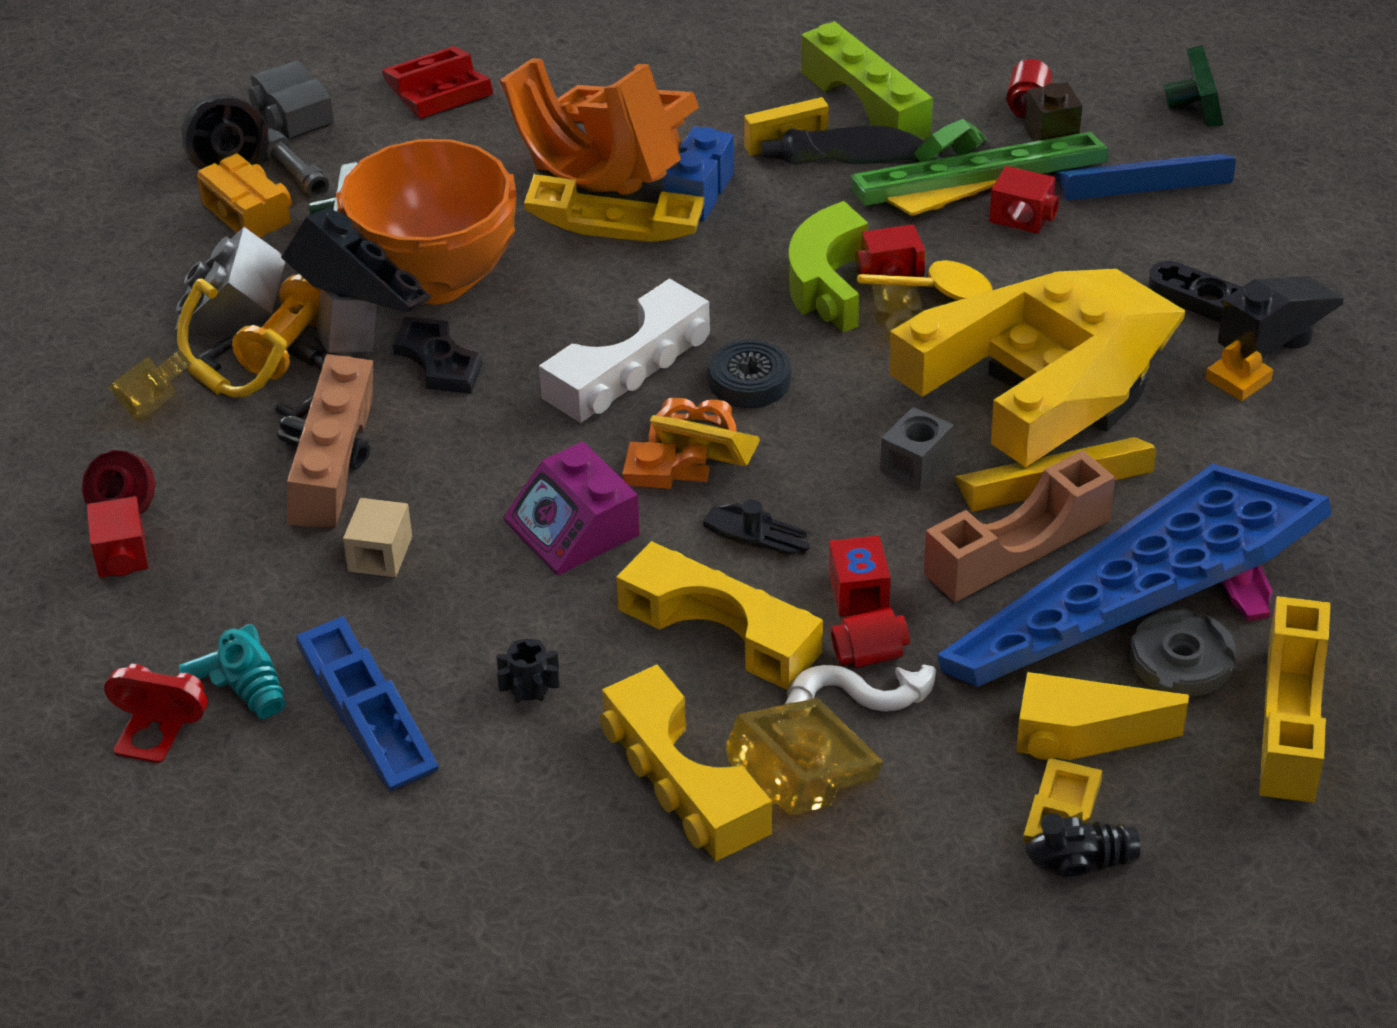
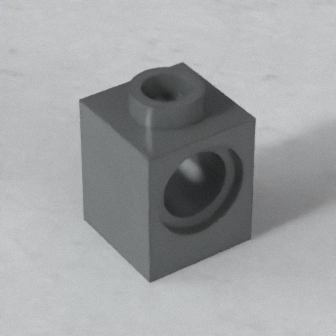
(916, 448)

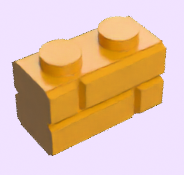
(244, 196)

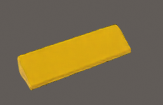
(1016, 483)

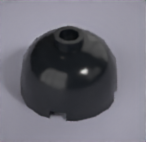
(222, 128)

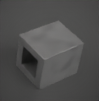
(345, 324)

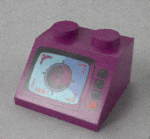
(574, 509)

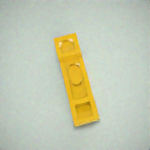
(560, 204)

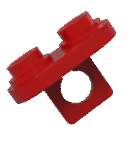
(154, 699)

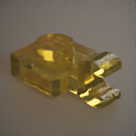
(148, 385)

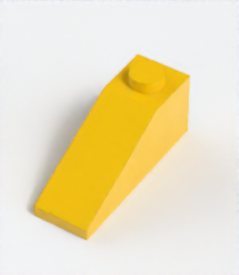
(1090, 718)

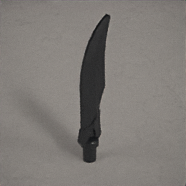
(849, 144)

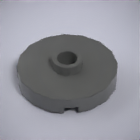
(1182, 653)

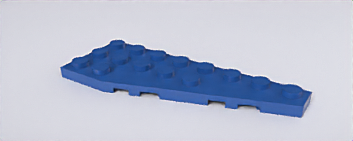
(1173, 549)

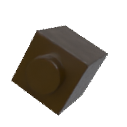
(1052, 112)

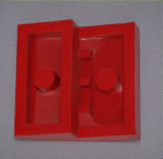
(437, 81)

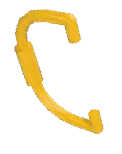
(205, 373)

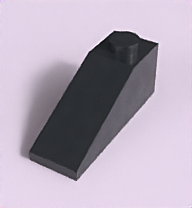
(1273, 312)

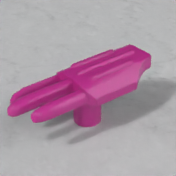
(1250, 593)

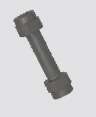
(309, 179)

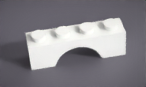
(589, 378)

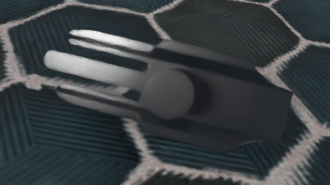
(755, 527)

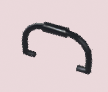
(298, 348)

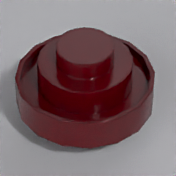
(119, 476)

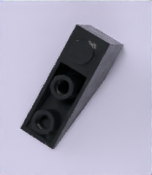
(344, 262)

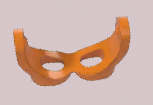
(720, 408)

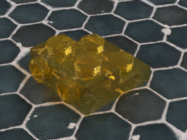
(800, 754)

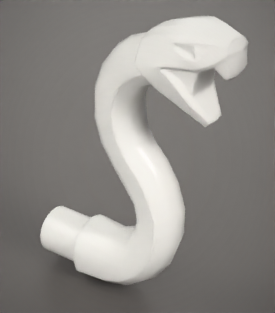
(912, 688)

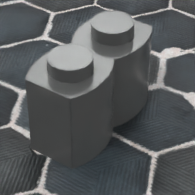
(291, 99)

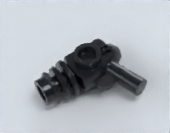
(1075, 846)

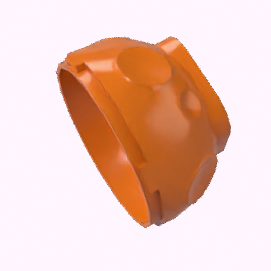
(434, 210)

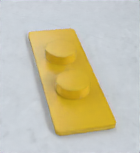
(936, 199)

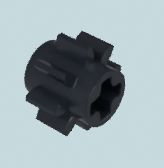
(527, 670)

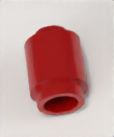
(1025, 76)
(870, 638)

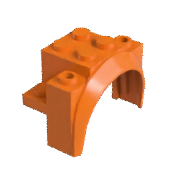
(626, 124)

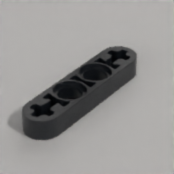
(1173, 283)

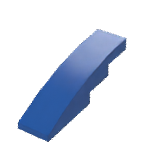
(366, 704)

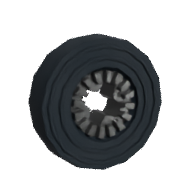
(739, 359)

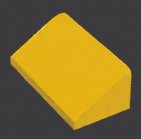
(722, 443)

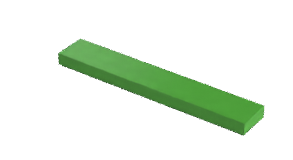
(980, 166)

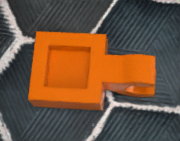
(660, 463)

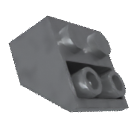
(247, 284)

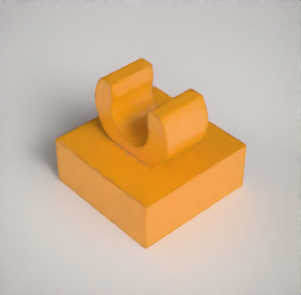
(1239, 375)

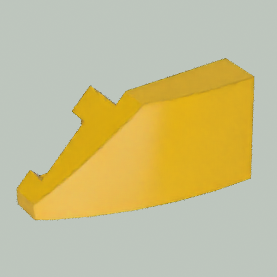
(1066, 791)

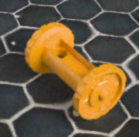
(297, 311)

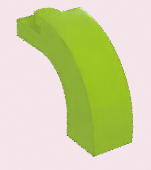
(815, 252)

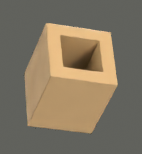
(377, 537)

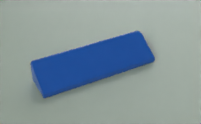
(1146, 176)

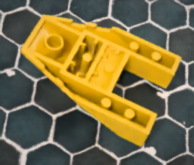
(1067, 333)

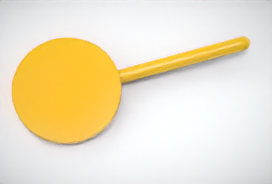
(947, 276)

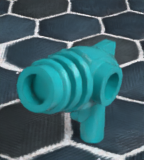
(245, 668)

